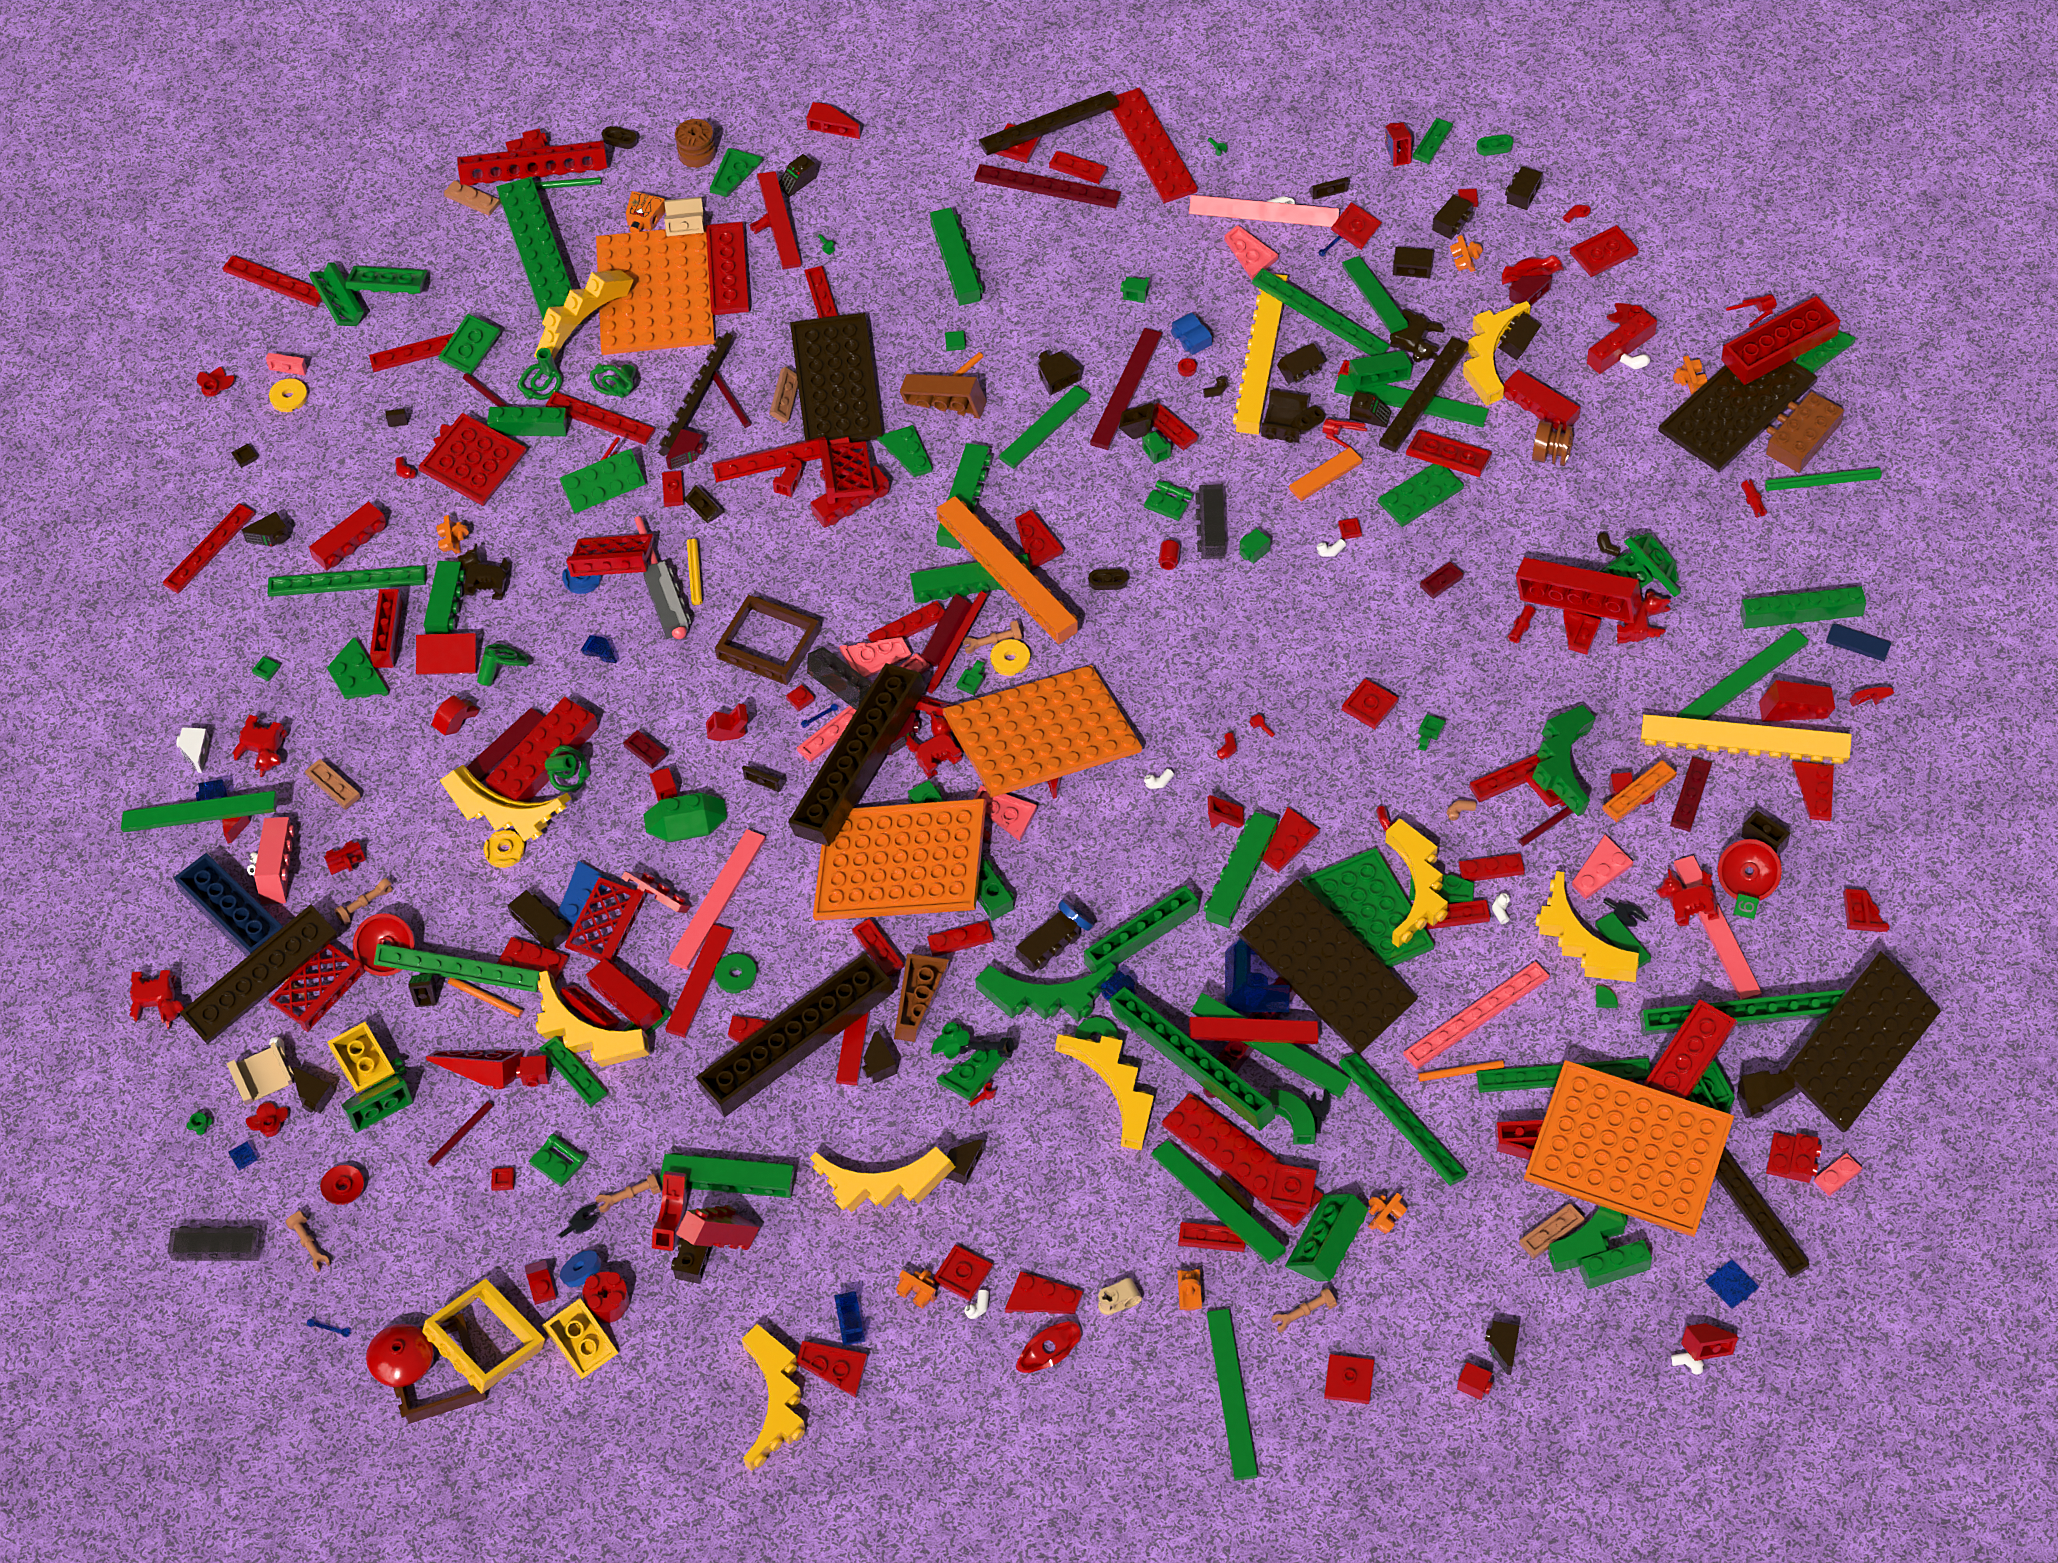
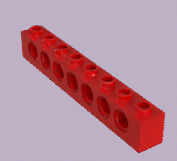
(523, 157)

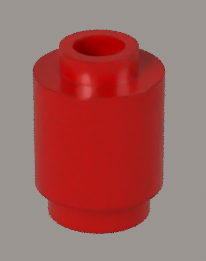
(1169, 554)

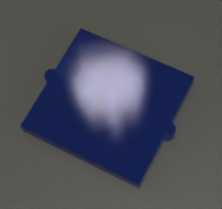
(1731, 1284)

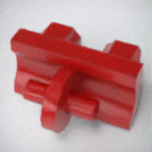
(344, 858)

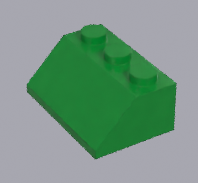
(377, 1103)

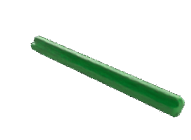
(1822, 479)

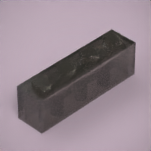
(1211, 521)
(837, 676)
(214, 1244)

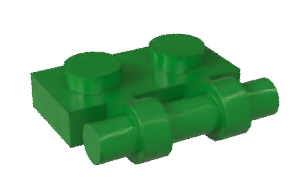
(1166, 505)

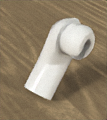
(1685, 1358)

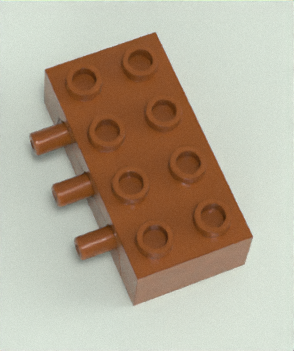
(1803, 431)

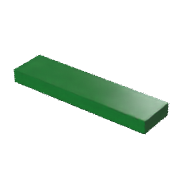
(573, 1071)

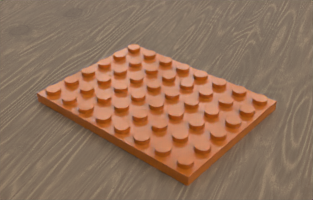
(667, 296)
(1041, 731)
(902, 861)
(1629, 1148)

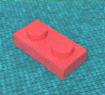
(286, 363)
(1838, 1174)

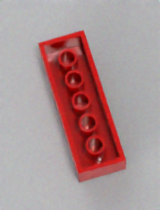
(1780, 340)
(1579, 590)
(524, 770)

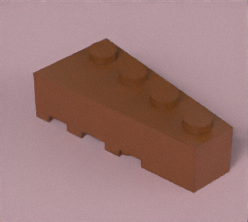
(944, 393)
(919, 989)

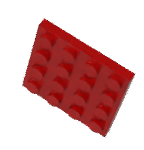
(472, 459)

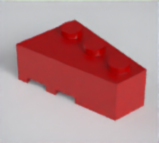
(1796, 702)
(1517, 1137)

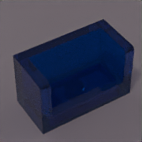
(849, 1318)

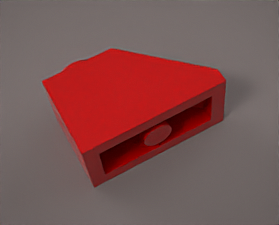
(1708, 1341)

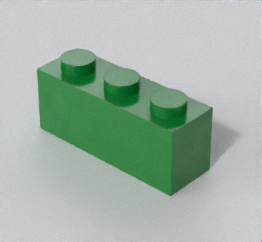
(1379, 369)
(1615, 1264)

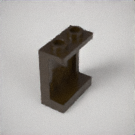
(1280, 413)

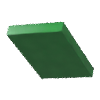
(469, 344)

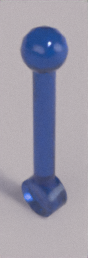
(1322, 252)
(805, 723)
(345, 1332)

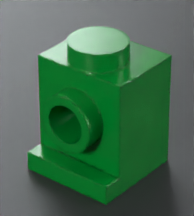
(1135, 289)
(1156, 447)

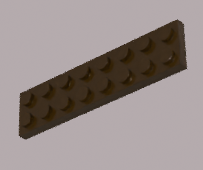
(259, 974)

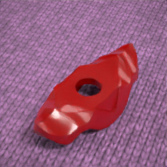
(1531, 267)
(1064, 1338)

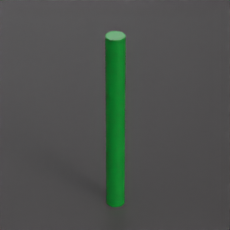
(568, 183)

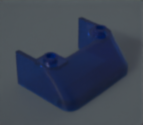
(1250, 990)

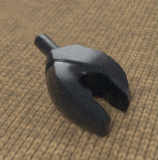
(1623, 911)
(1319, 1111)
(578, 1223)

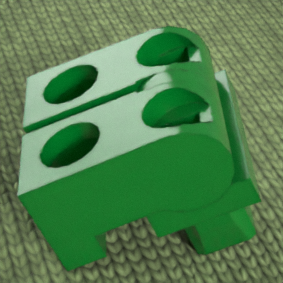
(1629, 566)

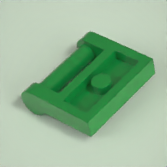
(554, 1166)

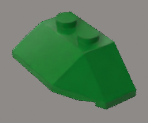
(685, 817)
(1713, 1090)

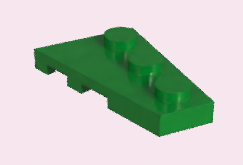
(733, 171)
(1825, 352)
(907, 450)
(1453, 889)
(973, 1074)

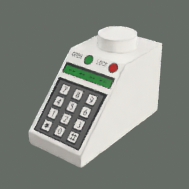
(194, 746)

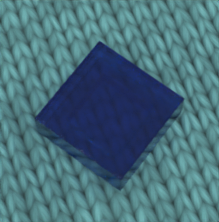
(243, 1156)

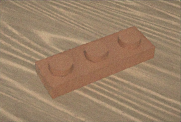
(471, 198)
(784, 395)
(332, 784)
(1551, 1231)

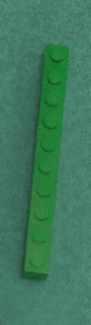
(1746, 1011)
(1192, 1059)

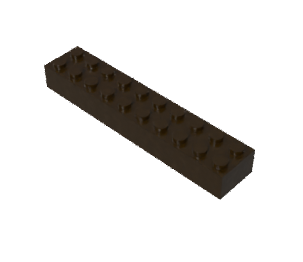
(857, 754)
(794, 1035)

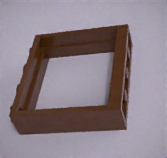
(758, 665)
(453, 1324)

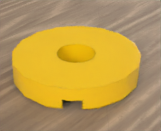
(286, 386)
(1010, 647)
(509, 857)

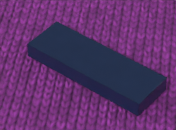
(1858, 642)

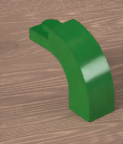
(1296, 1113)

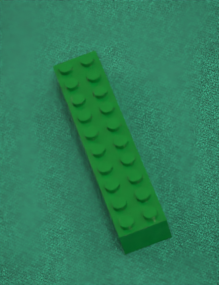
(534, 244)

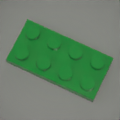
(386, 279)
(602, 481)
(1420, 494)

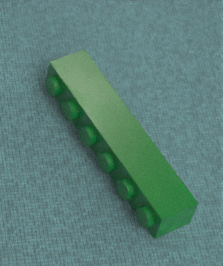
(955, 256)
(967, 486)
(954, 580)
(1802, 607)
(1241, 869)
(1142, 930)
(732, 1175)

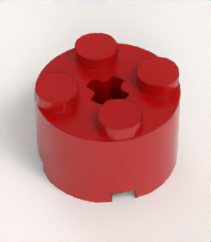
(609, 1286)

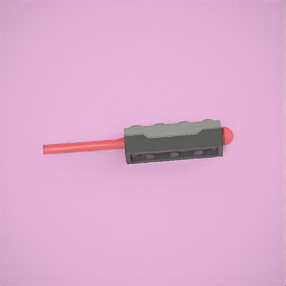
(664, 594)

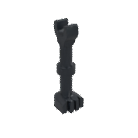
(1004, 1047)

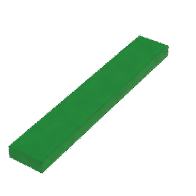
(1374, 294)
(1044, 427)

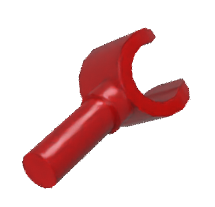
(1257, 721)
(985, 1095)

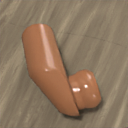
(1458, 806)

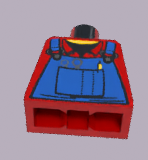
(1398, 135)

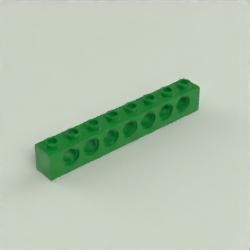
(995, 905)

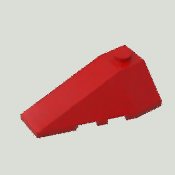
(489, 1070)

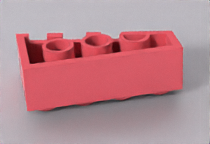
(274, 860)

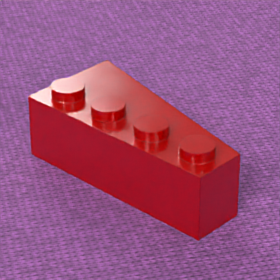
(717, 1227)

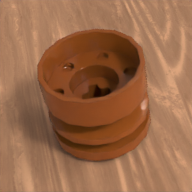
(695, 143)
(1552, 443)

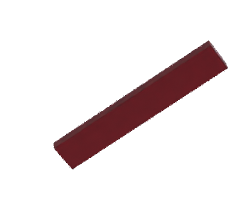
(504, 745)

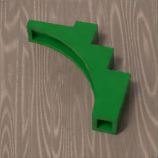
(1555, 768)
(1045, 1000)
(1588, 1240)

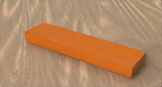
(1325, 474)
(1639, 791)

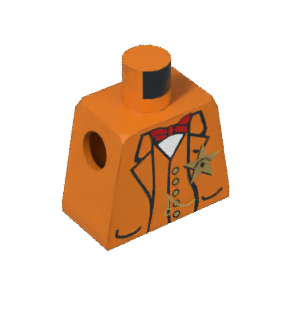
(644, 211)

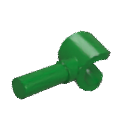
(1218, 146)
(827, 247)

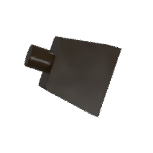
(1057, 371)

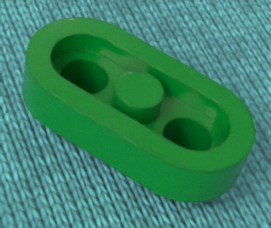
(1493, 145)

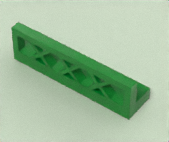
(341, 296)

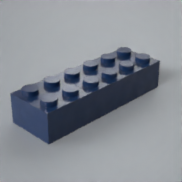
(226, 904)

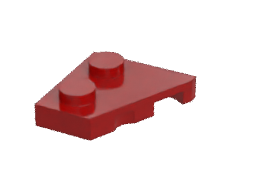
(1580, 631)
(1861, 912)
(743, 1027)

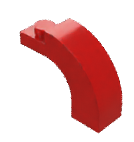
(671, 1211)

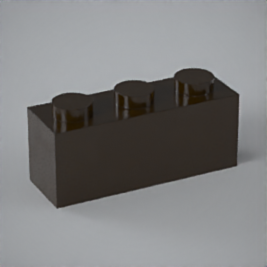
(539, 920)
(1047, 941)

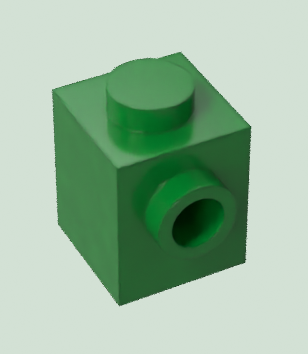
(1254, 546)

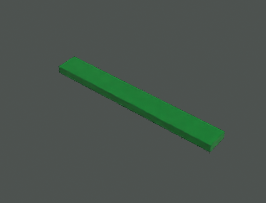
(1319, 313)
(1438, 407)
(346, 581)
(1745, 676)
(199, 811)
(457, 967)
(1283, 1053)
(1548, 1075)
(1403, 1119)
(1218, 1202)
(1231, 1395)

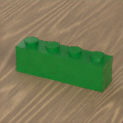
(528, 421)
(444, 598)

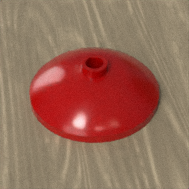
(1749, 854)
(379, 930)
(401, 1366)

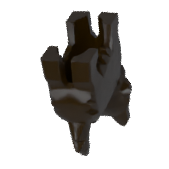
(1412, 337)
(483, 576)

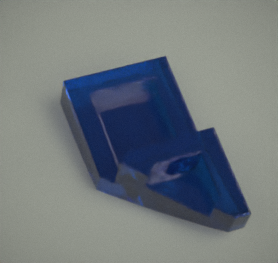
(599, 647)

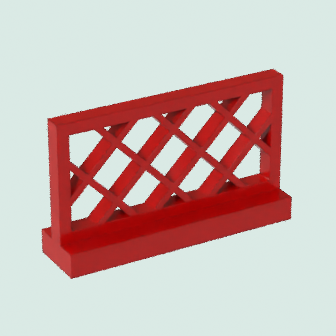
(832, 471)
(615, 562)
(620, 931)
(327, 998)

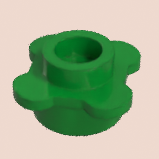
(195, 1119)

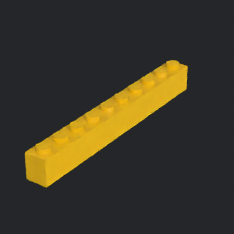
(1258, 363)
(1745, 738)

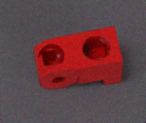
(790, 478)

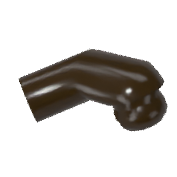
(1218, 389)
(1605, 545)

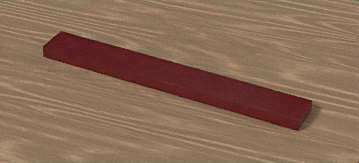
(1047, 186)
(1126, 388)

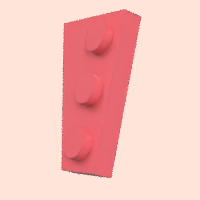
(1249, 251)
(871, 657)
(1008, 812)
(1601, 868)

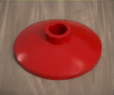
(342, 1176)

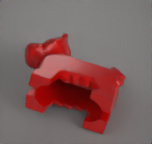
(1640, 629)
(263, 741)
(935, 749)
(1689, 900)
(155, 993)

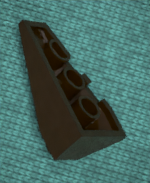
(1763, 1092)

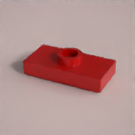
(672, 488)

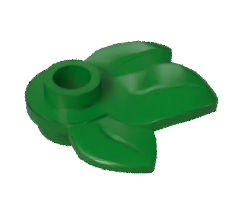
(950, 1041)

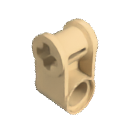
(1119, 1296)

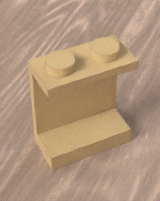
(684, 216)
(261, 1074)

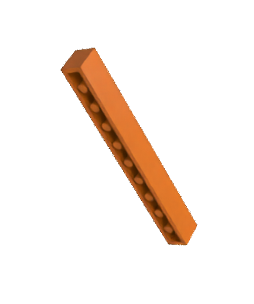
(1007, 570)

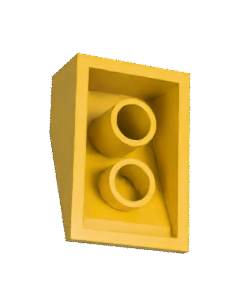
(360, 1057)
(580, 1338)

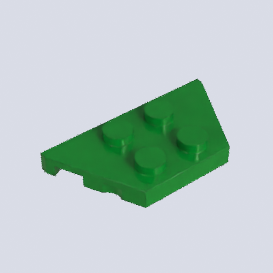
(1656, 560)
(355, 674)

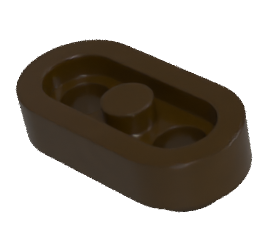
(621, 137)
(1311, 419)
(1108, 579)

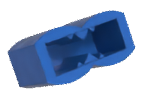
(1191, 333)

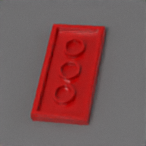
(1449, 453)

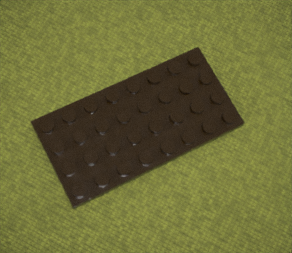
(836, 378)
(1730, 415)
(1327, 967)
(1861, 1041)

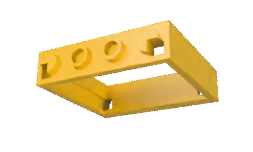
(506, 1313)

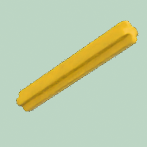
(694, 572)

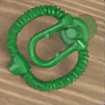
(547, 367)
(623, 384)
(492, 658)
(558, 764)

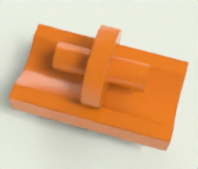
(1468, 252)
(1687, 374)
(454, 534)
(1392, 1206)
(918, 1283)
(1189, 1290)

